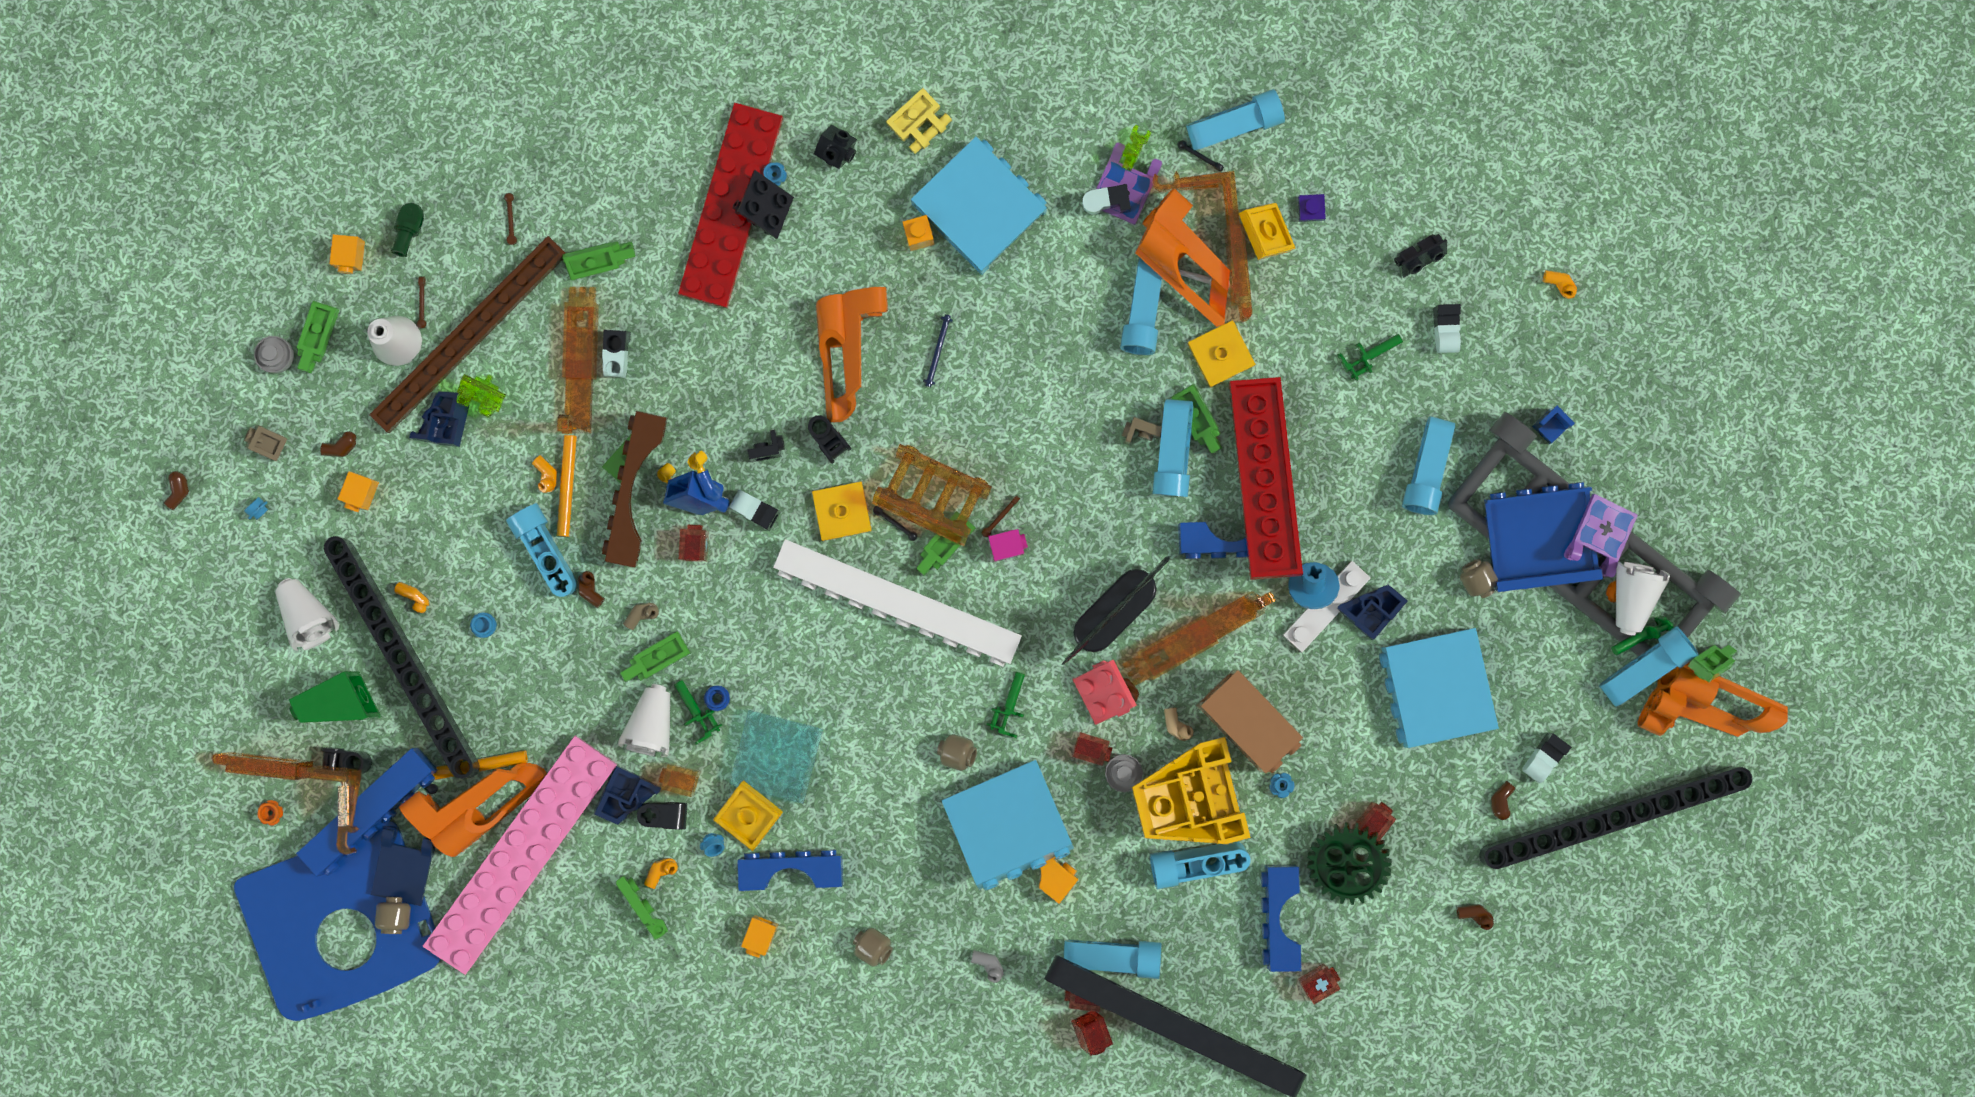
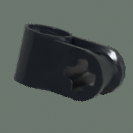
(828, 439)
(344, 758)
(668, 815)

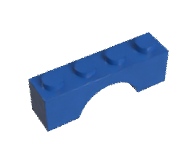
(1197, 539)
(823, 869)
(1280, 885)

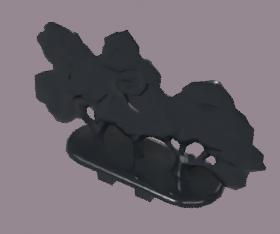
(1115, 610)

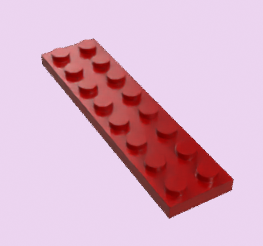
(720, 231)
(1265, 478)

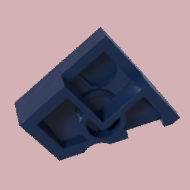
(443, 421)
(1373, 610)
(623, 795)

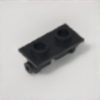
(1431, 250)

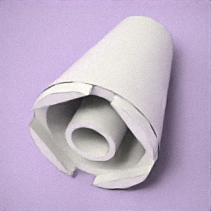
(395, 339)
(1637, 595)
(303, 615)
(649, 723)

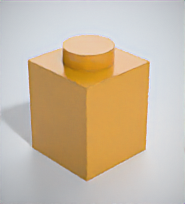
(918, 233)
(347, 253)
(357, 492)
(759, 936)

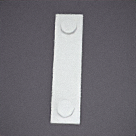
(1313, 621)

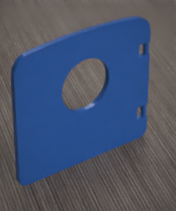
(283, 917)

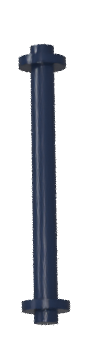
(946, 320)

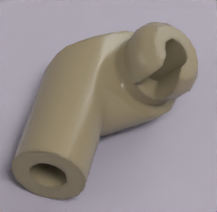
(641, 612)

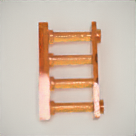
(933, 519)

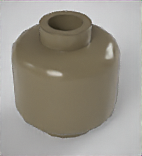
(1478, 578)
(957, 752)
(392, 916)
(872, 947)

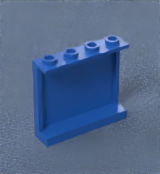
(1531, 536)

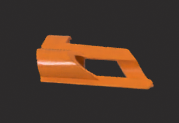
(1168, 241)
(840, 326)
(1691, 697)
(459, 821)

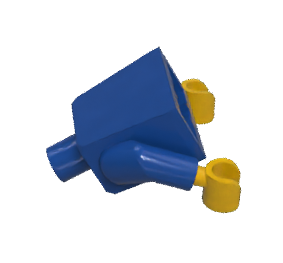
(693, 490)

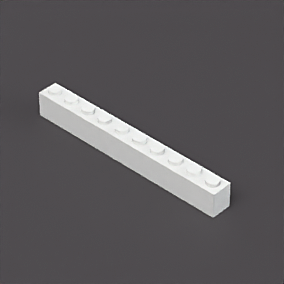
(898, 602)

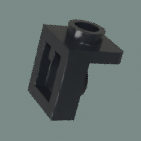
(763, 451)

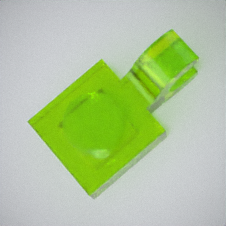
(1133, 150)

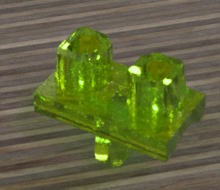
(482, 392)

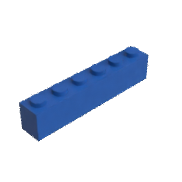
(373, 807)

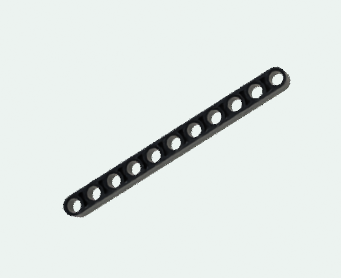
(391, 650)
(1626, 810)
(1175, 1026)

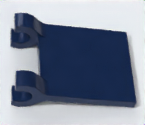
(402, 869)

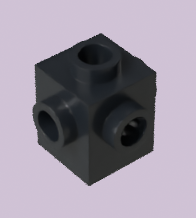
(835, 147)

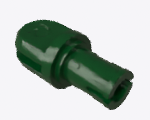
(407, 227)

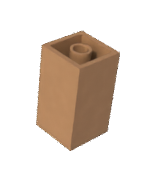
(1250, 722)

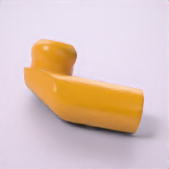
(1562, 281)
(548, 474)
(414, 594)
(659, 869)

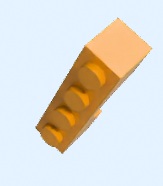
(1057, 879)

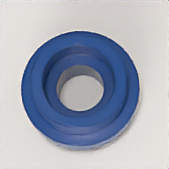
(708, 698)

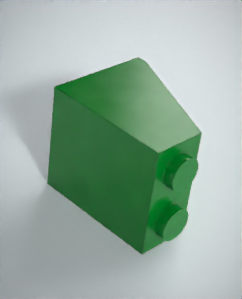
(336, 699)

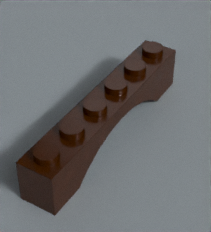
(624, 540)

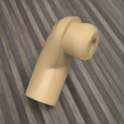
(1175, 727)

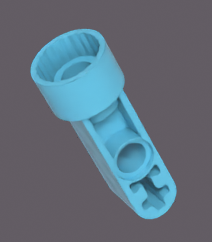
(1261, 112)
(1140, 334)
(1174, 449)
(1424, 492)
(529, 526)
(1671, 651)
(1170, 870)
(1116, 957)

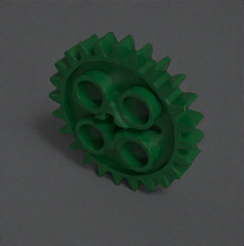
(1351, 885)

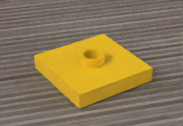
(1267, 231)
(1221, 354)
(841, 511)
(748, 815)

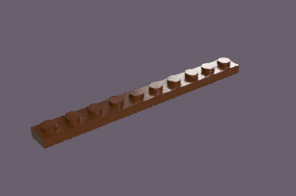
(467, 335)

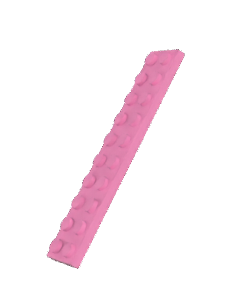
(520, 855)

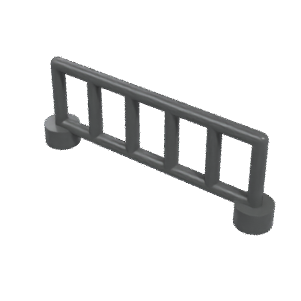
(1514, 440)

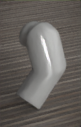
(990, 964)

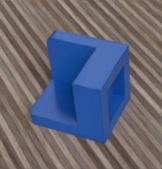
(1553, 424)

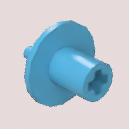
(1316, 586)

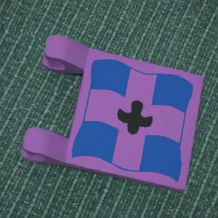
(1138, 183)
(1603, 530)

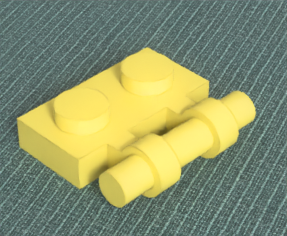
(914, 115)

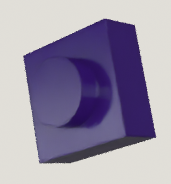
(1311, 207)

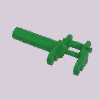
(1369, 355)
(1647, 633)
(1009, 705)
(696, 712)

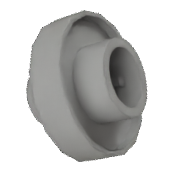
(274, 354)
(1123, 772)

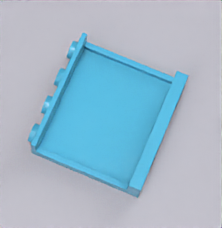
(979, 204)
(1438, 688)
(1007, 825)

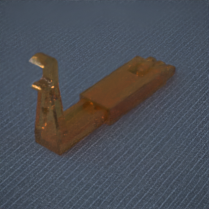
(1233, 233)
(579, 361)
(1197, 636)
(301, 769)

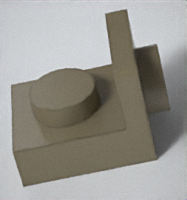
(1145, 429)
(265, 442)

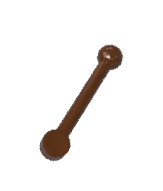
(511, 239)
(421, 323)
(987, 531)

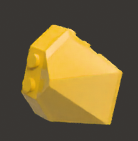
(1192, 798)

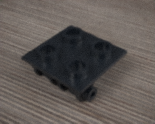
(764, 204)

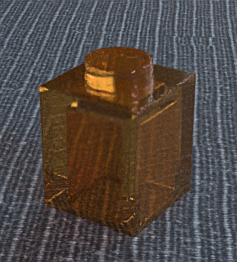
(679, 779)

